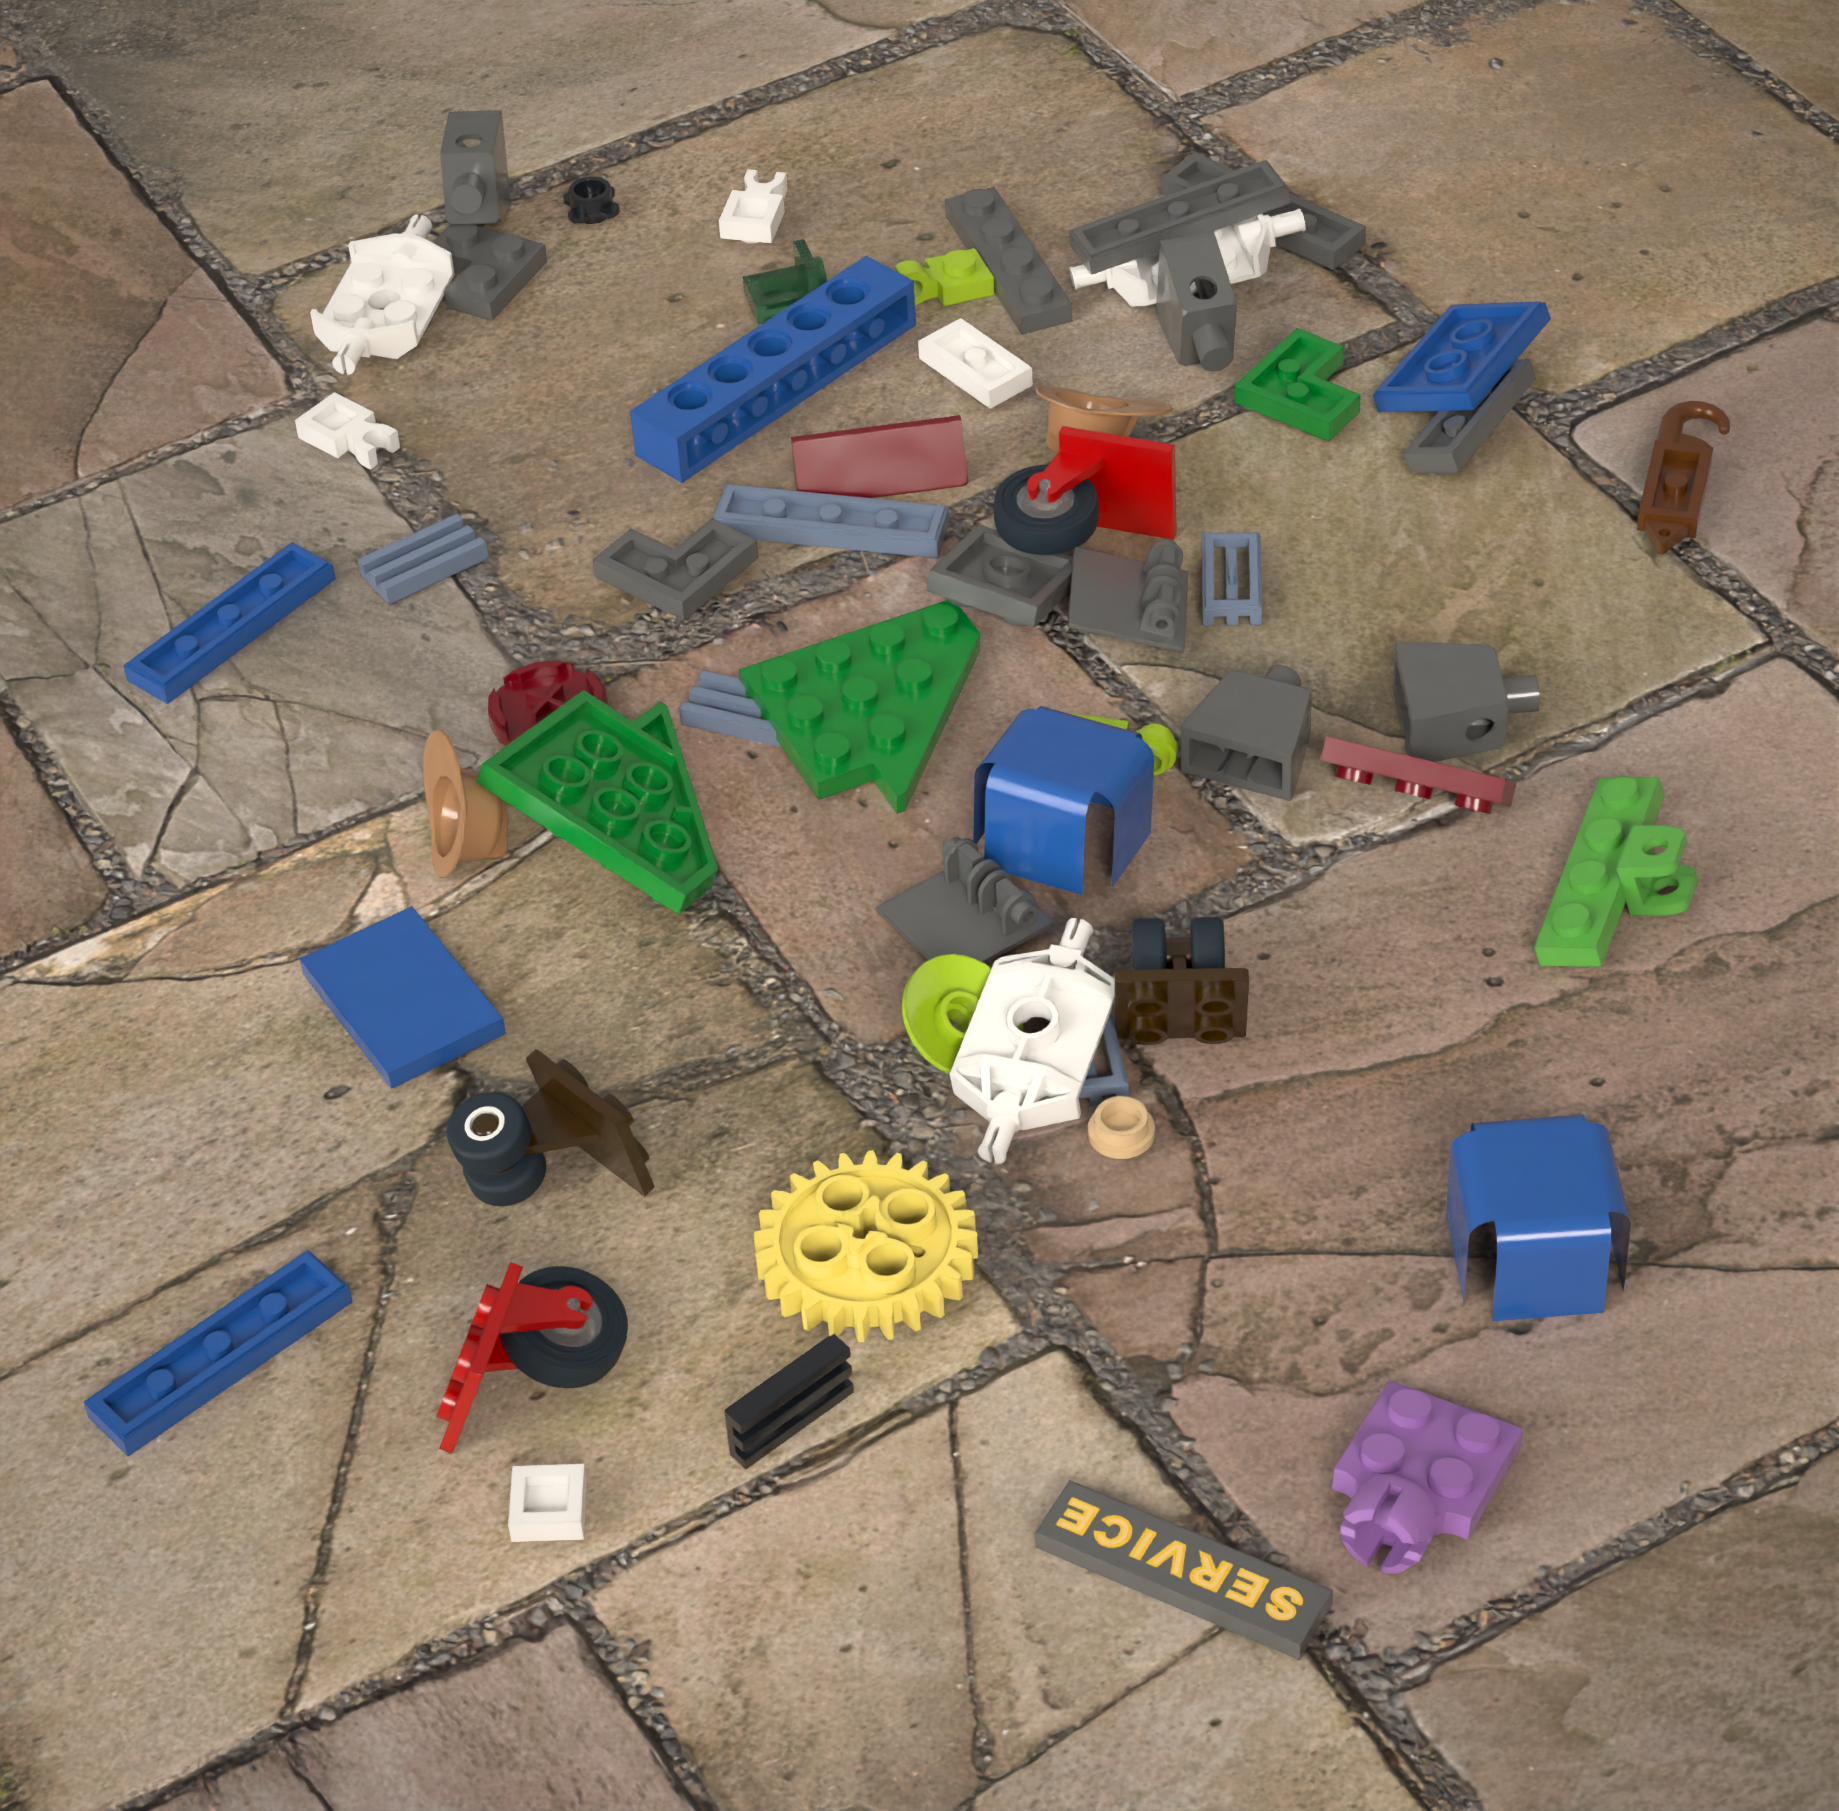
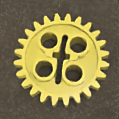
(866, 1246)

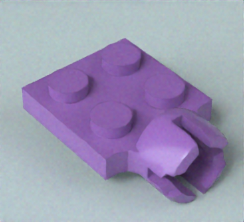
(1418, 1474)

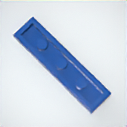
(229, 622)
(217, 1352)

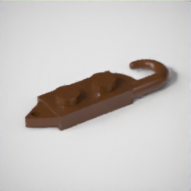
(1678, 476)

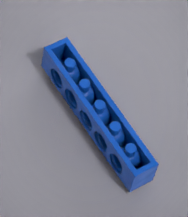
(773, 368)

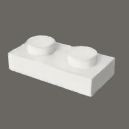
(975, 363)

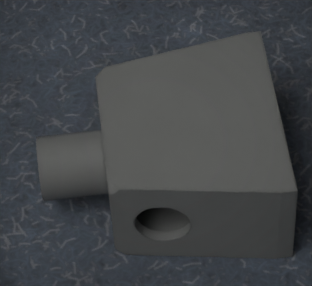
(477, 175)
(1203, 326)
(1456, 698)
(1250, 732)

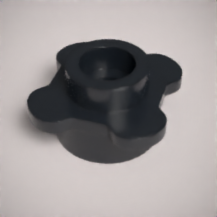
(591, 201)

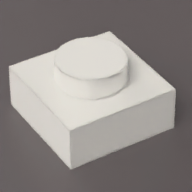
(547, 1502)

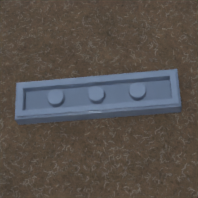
(834, 520)

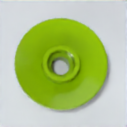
(938, 991)

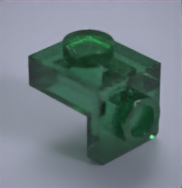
(779, 288)

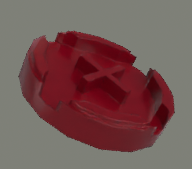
(535, 693)

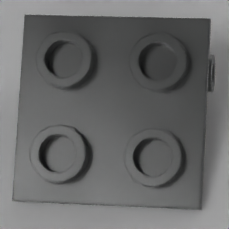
(1131, 596)
(966, 908)

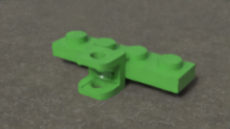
(1614, 866)

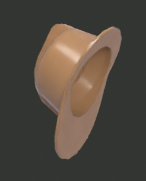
(1094, 412)
(463, 815)

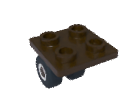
(1180, 986)
(505, 1142)

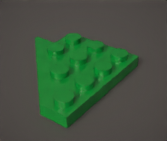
(868, 700)
(613, 794)

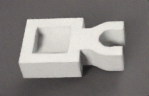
(756, 212)
(345, 426)

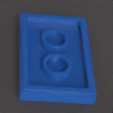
(1462, 357)
(402, 997)

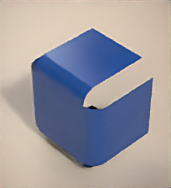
(1038, 790)
(1553, 1210)

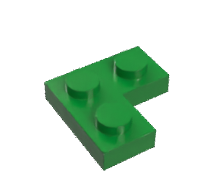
(1294, 387)

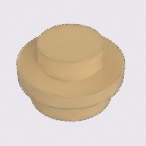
(1121, 1128)

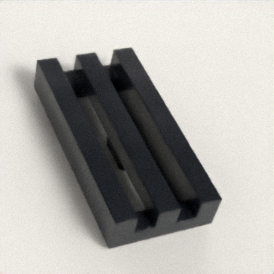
(789, 1401)

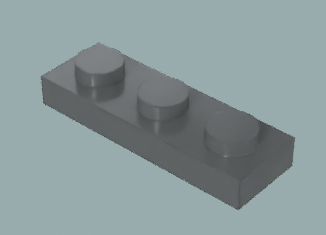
(1456, 435)

